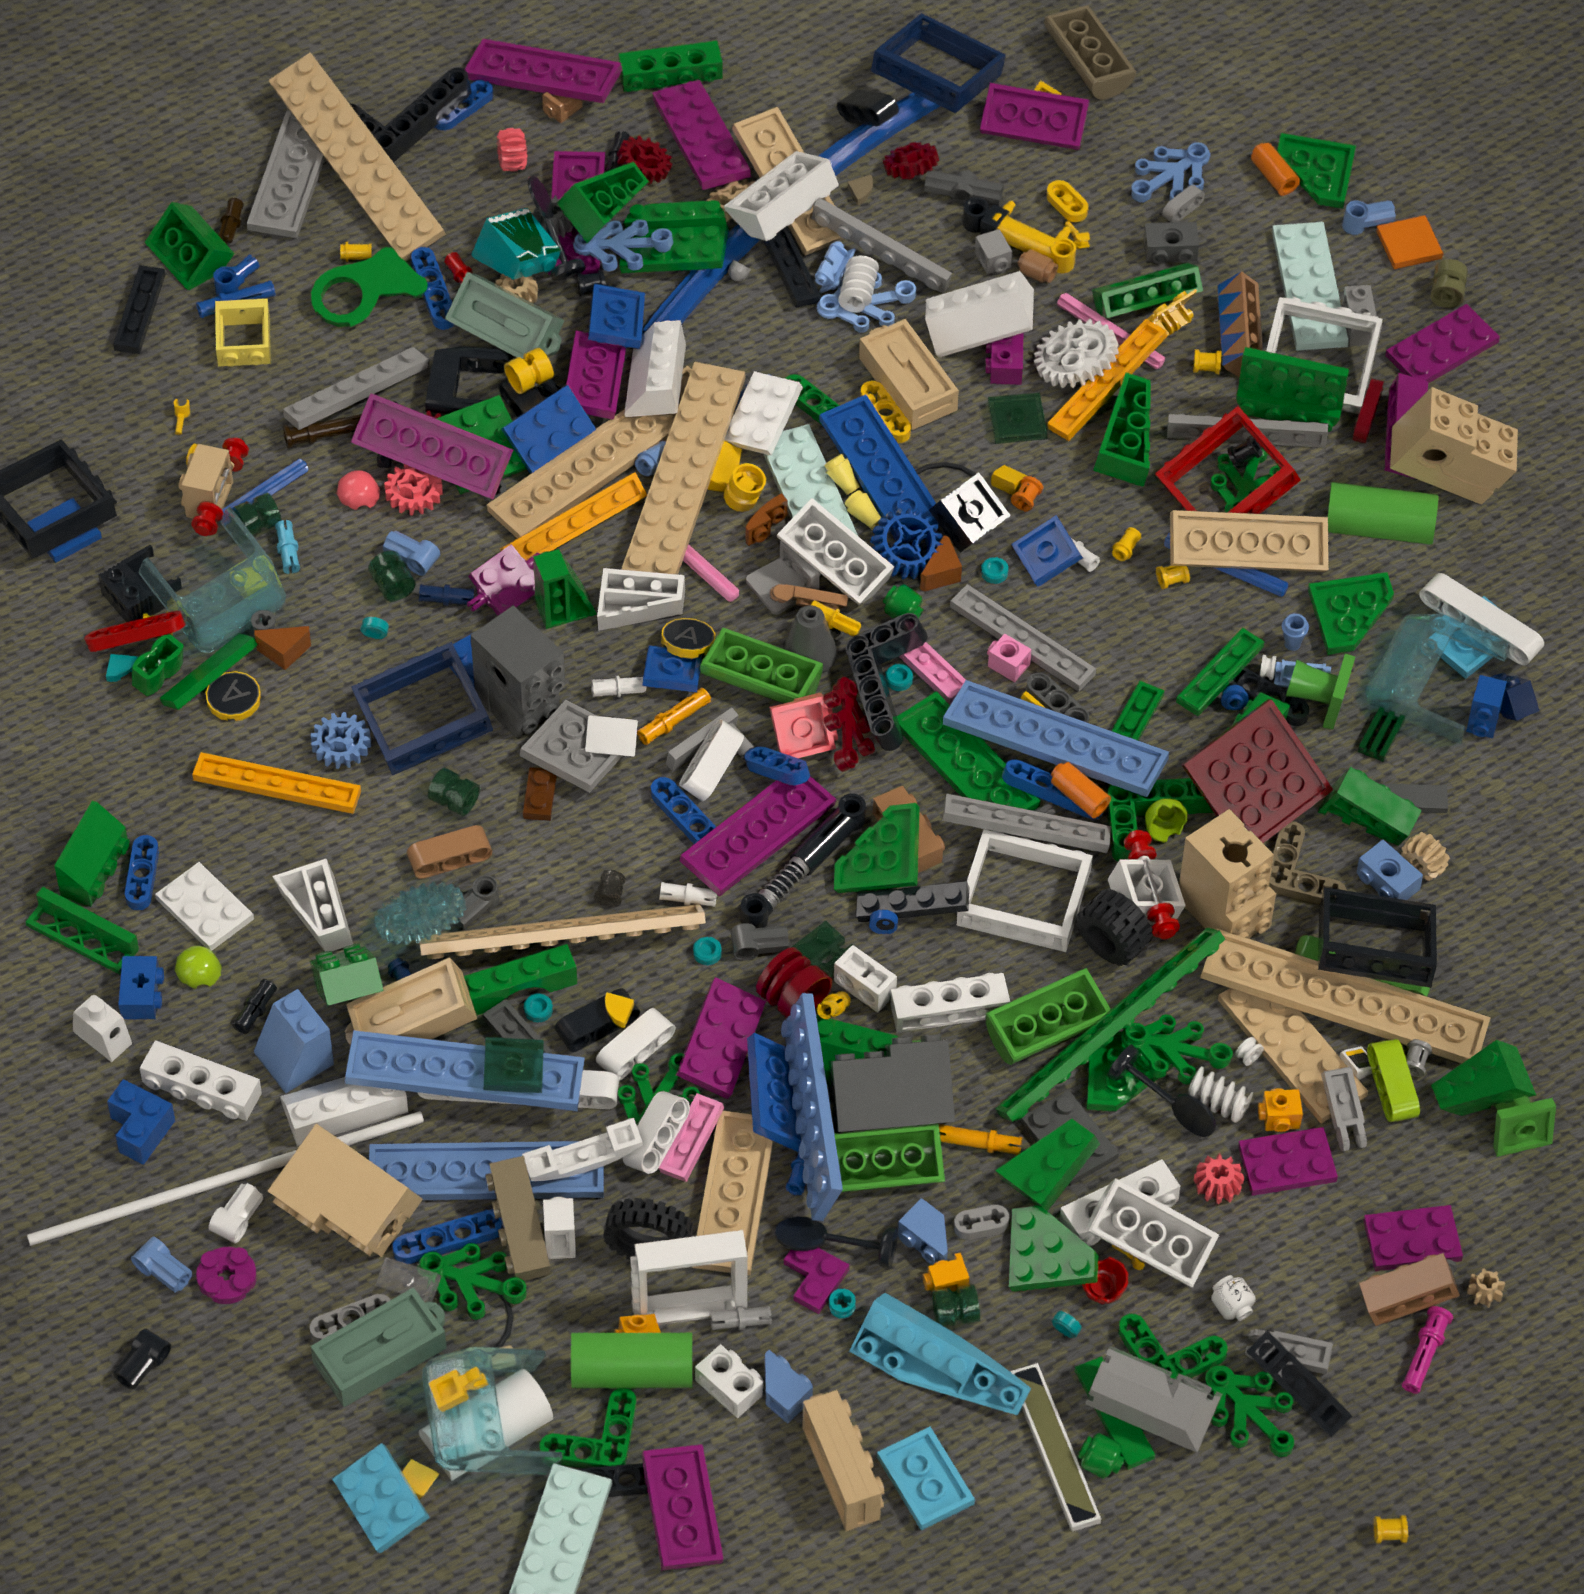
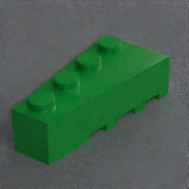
(600, 198)
(1126, 440)

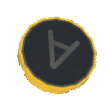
(687, 637)
(233, 696)

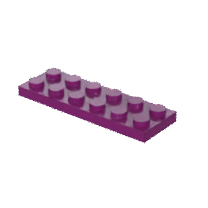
(543, 70)
(701, 134)
(569, 169)
(432, 446)
(756, 833)

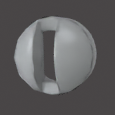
(738, 271)

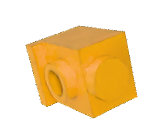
(946, 1274)

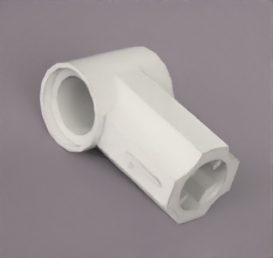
(233, 1218)

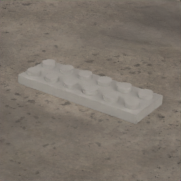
(287, 182)

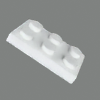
(763, 413)
(204, 906)

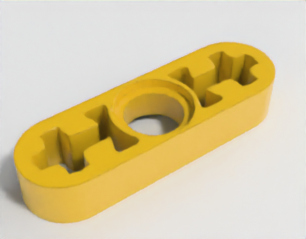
(884, 401)

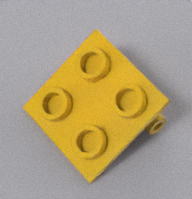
(1174, 315)

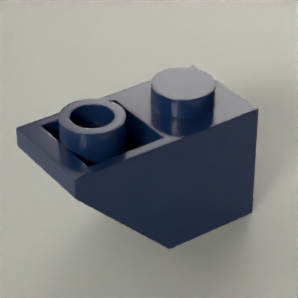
(1518, 697)

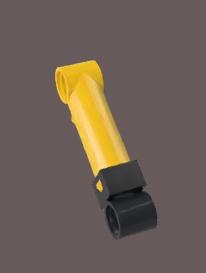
(979, 218)

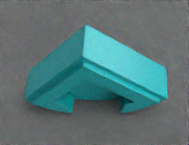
(119, 666)

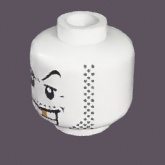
(1233, 1298)

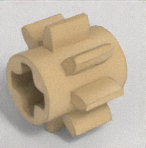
(1486, 1287)

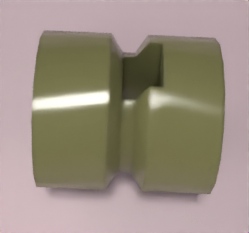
(1449, 283)

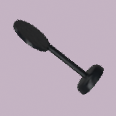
(543, 203)
(1187, 1109)
(808, 1234)

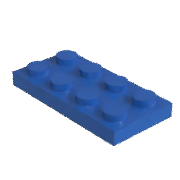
(771, 1092)

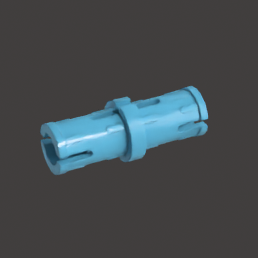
(287, 546)

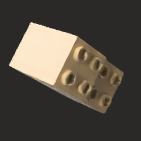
(1454, 446)
(1228, 877)
(343, 1193)

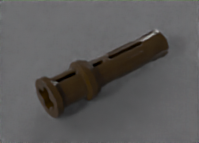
(320, 430)

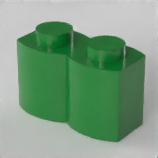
(157, 665)

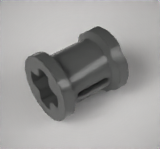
(268, 620)

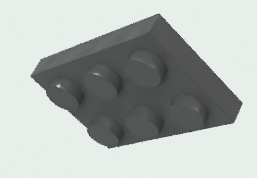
(1057, 1112)

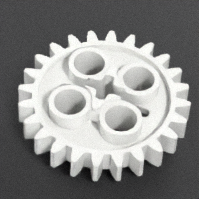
(1076, 353)

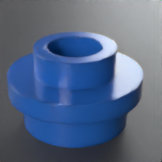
(1234, 698)

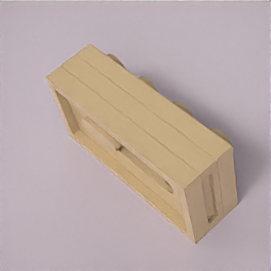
(909, 373)
(415, 1006)
(842, 1459)

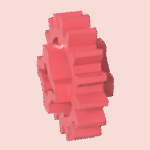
(412, 489)

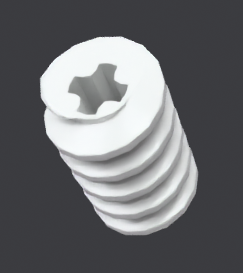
(858, 283)
(1219, 1095)

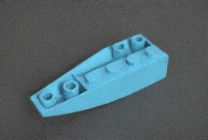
(934, 1357)

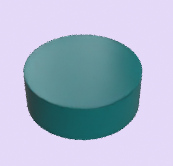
(994, 570)
(374, 627)
(899, 677)
(707, 950)
(538, 1008)
(1066, 1324)

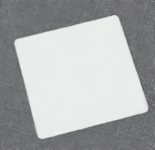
(611, 735)

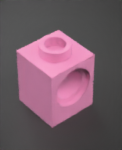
(1009, 657)

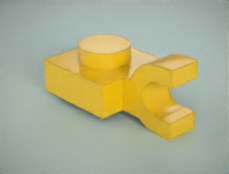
(452, 1387)

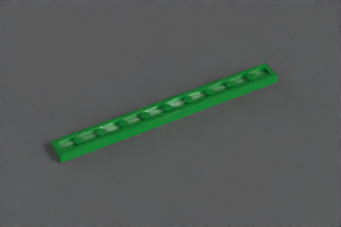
(1104, 1029)

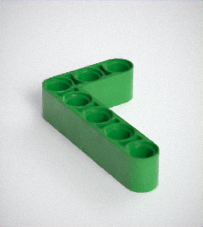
(1136, 805)

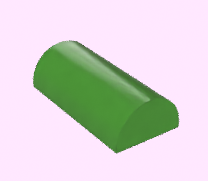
(1382, 513)
(761, 667)
(1046, 1017)
(890, 1157)
(631, 1360)

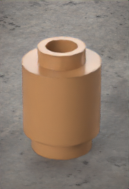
(1037, 266)

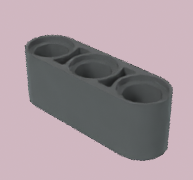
(1053, 696)

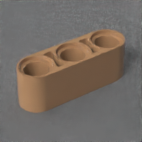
(449, 851)

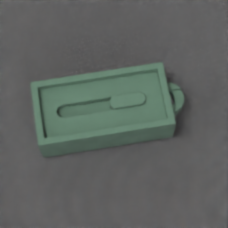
(504, 318)
(380, 1346)

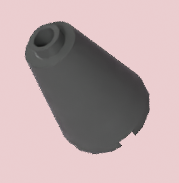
(812, 637)

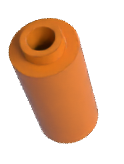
(1275, 168)
(1080, 789)

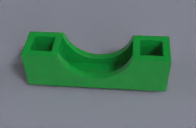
(547, 970)

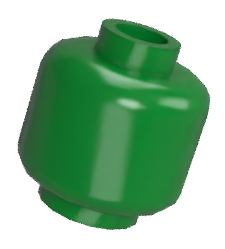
(902, 601)
(1101, 1455)

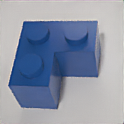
(143, 1117)

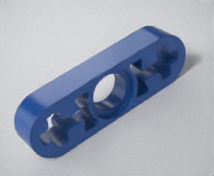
(458, 114)
(777, 765)
(137, 862)

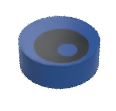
(883, 922)

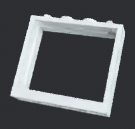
(1341, 317)
(1016, 926)
(688, 1253)

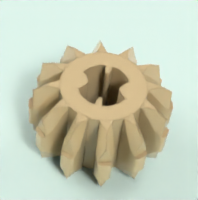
(522, 287)
(1426, 855)

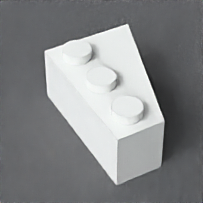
(638, 597)
(317, 902)

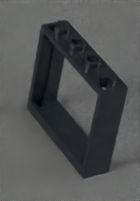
(68, 527)
(1376, 962)

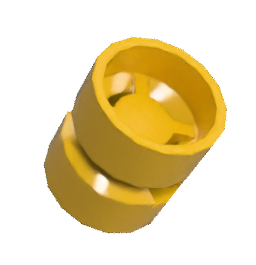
(532, 369)
(744, 487)

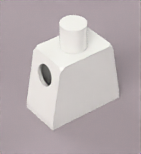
(98, 1023)

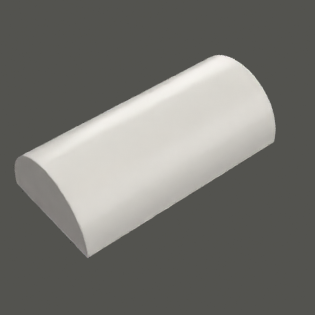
(1152, 1232)
(521, 1410)

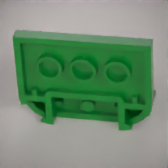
(697, 234)
(1290, 388)

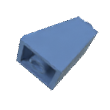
(294, 1042)

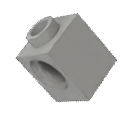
(993, 252)

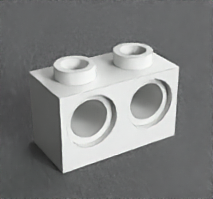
(864, 978)
(559, 1228)
(724, 1384)

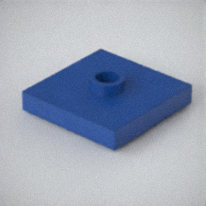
(73, 545)
(1047, 551)
(671, 671)

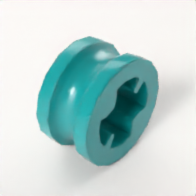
(836, 1309)

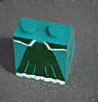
(516, 245)

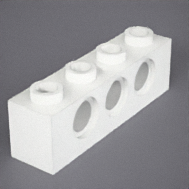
(937, 1011)
(192, 1069)
(1152, 1179)

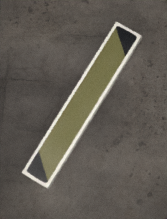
(1057, 1451)

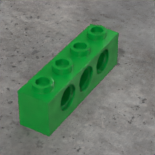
(670, 66)
(1146, 290)

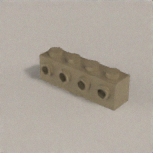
(519, 1219)

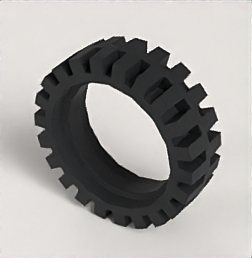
(644, 1215)

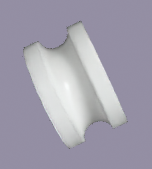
(1268, 667)
(1249, 1051)

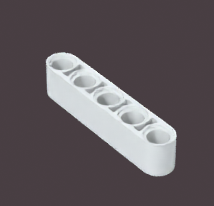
(1462, 604)

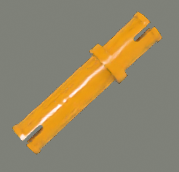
(666, 721)
(980, 1139)

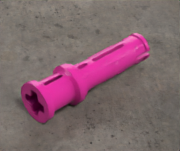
(1430, 1338)

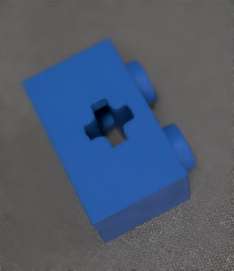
(1486, 706)
(139, 987)

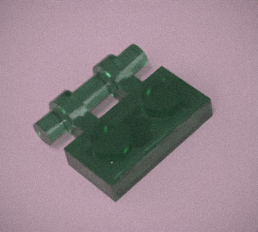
(822, 943)

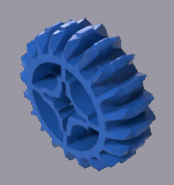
(897, 523)

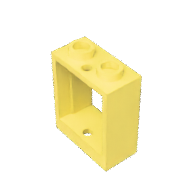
(255, 312)

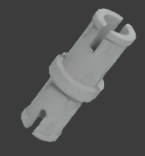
(740, 1317)

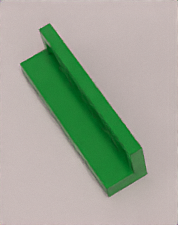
(86, 922)

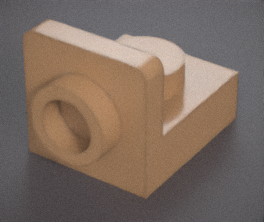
(560, 107)

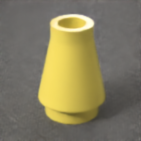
(842, 473)
(863, 509)

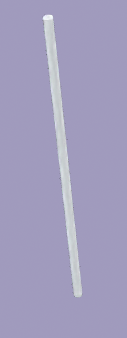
(211, 1182)

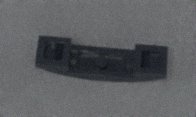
(1300, 1383)

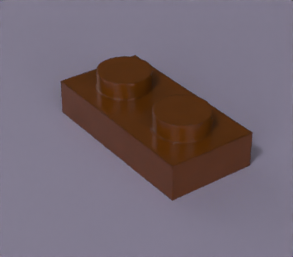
(539, 794)

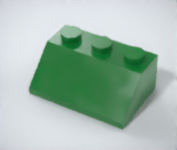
(188, 245)
(91, 855)
(846, 1038)

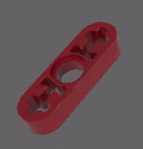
(1368, 410)

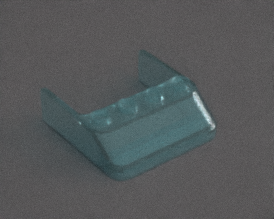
(227, 602)
(1411, 662)
(471, 1432)

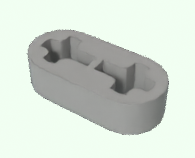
(1183, 204)
(981, 1222)

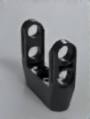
(446, 375)

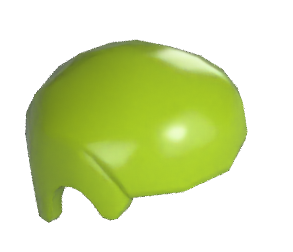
(1165, 819)
(197, 967)

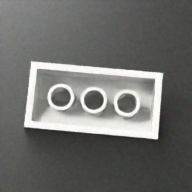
(782, 195)
(980, 313)
(656, 371)
(836, 552)
(340, 1107)

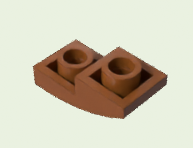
(760, 524)

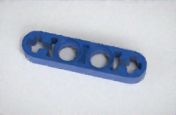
(434, 288)
(1047, 793)
(678, 797)
(447, 1233)

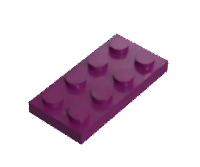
(1034, 116)
(1443, 345)
(596, 375)
(720, 1038)
(682, 1507)

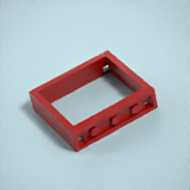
(1210, 440)

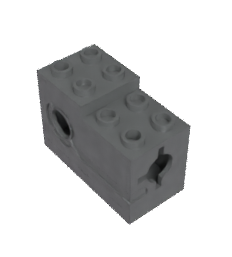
(517, 671)
(893, 1090)

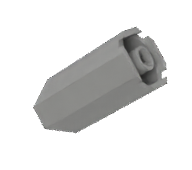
(1152, 1400)

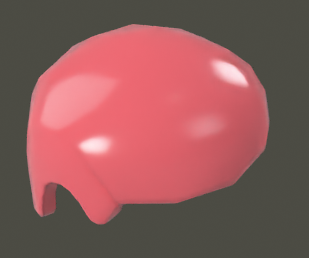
(358, 490)

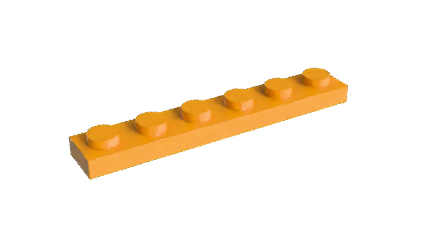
(1095, 394)
(580, 517)
(277, 783)

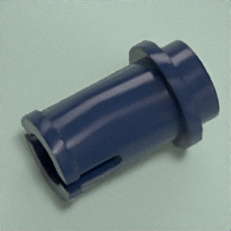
(398, 969)

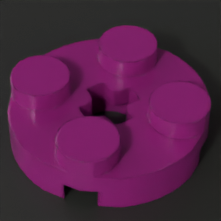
(226, 1259)

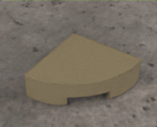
(861, 188)

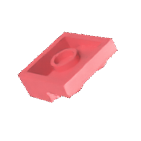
(801, 726)

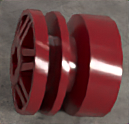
(789, 977)

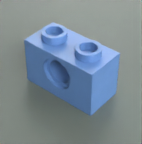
(1382, 861)

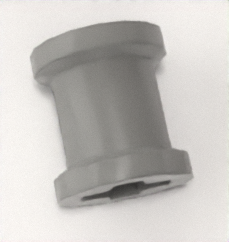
(1416, 1057)

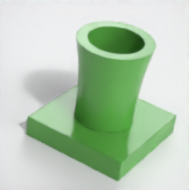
(1322, 686)
(1523, 1125)

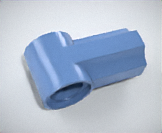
(1362, 215)
(417, 555)
(157, 1260)

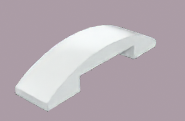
(583, 1155)

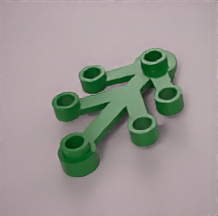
(1244, 485)
(1142, 1038)
(646, 1090)
(469, 1276)
(1249, 1406)

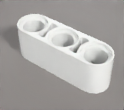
(711, 760)
(636, 1043)
(658, 1131)

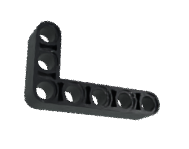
(420, 115)
(866, 655)

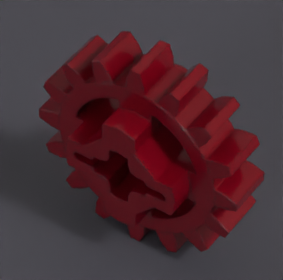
(647, 157)
(911, 160)

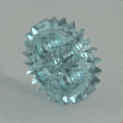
(420, 913)

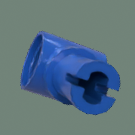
(230, 278)

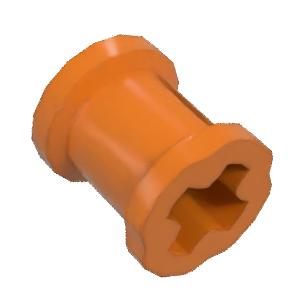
(1027, 493)

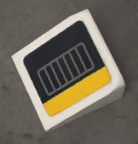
(1357, 1060)

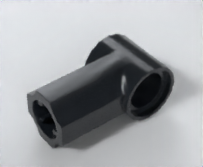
(145, 1353)

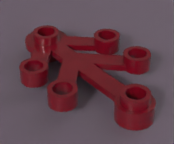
(845, 693)

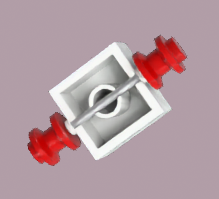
(1149, 884)

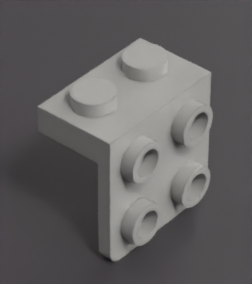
(788, 570)

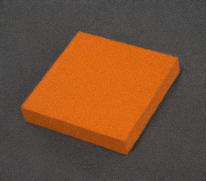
(1409, 242)

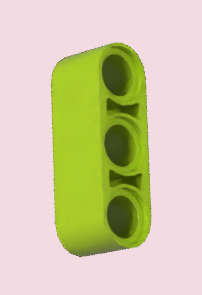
(1393, 1080)

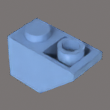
(925, 1231)
(785, 1387)

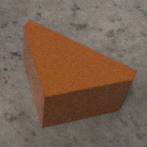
(942, 567)
(283, 644)

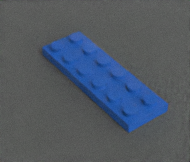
(877, 459)

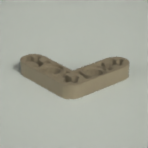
(1292, 877)

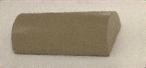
(1091, 51)

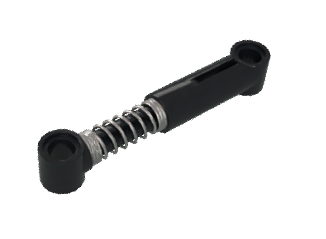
(805, 859)

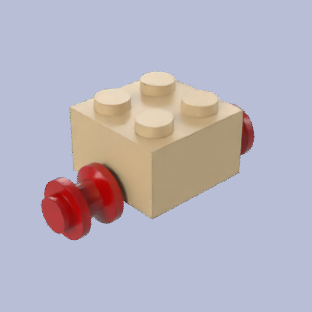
(209, 483)

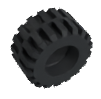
(1114, 927)

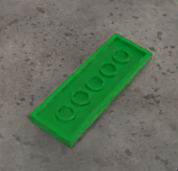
(959, 756)

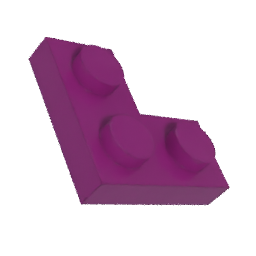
(822, 1275)

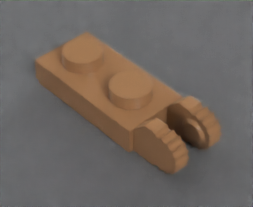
(805, 596)

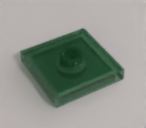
(1017, 418)
(513, 1065)

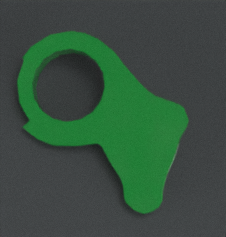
(378, 276)

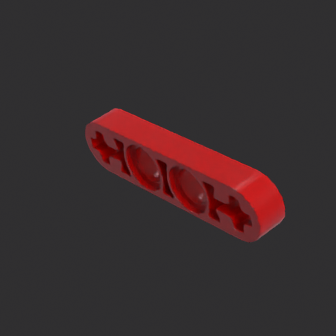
(134, 631)

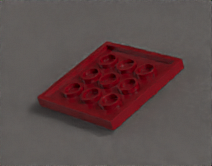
(1258, 773)

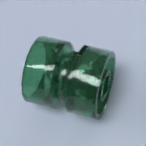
(267, 509)
(391, 576)
(451, 790)
(956, 1306)

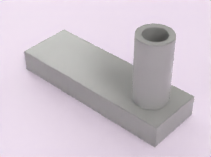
(688, 748)

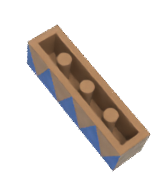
(1238, 319)

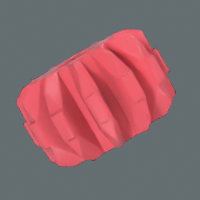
(512, 149)
(1218, 1178)

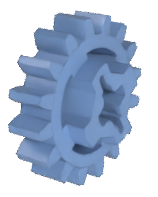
(340, 740)

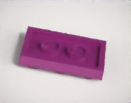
(1287, 1161)
(1411, 1236)

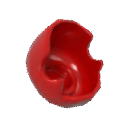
(1110, 1284)

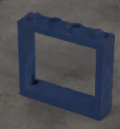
(927, 84)
(436, 741)

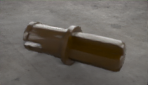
(231, 220)

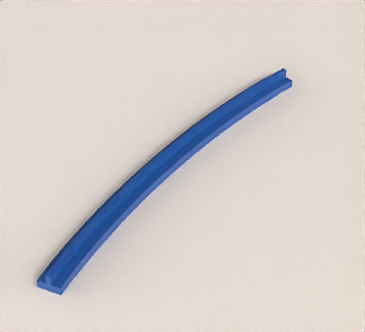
(841, 155)

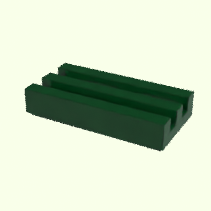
(1389, 717)

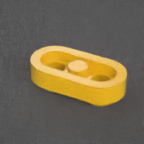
(1069, 202)

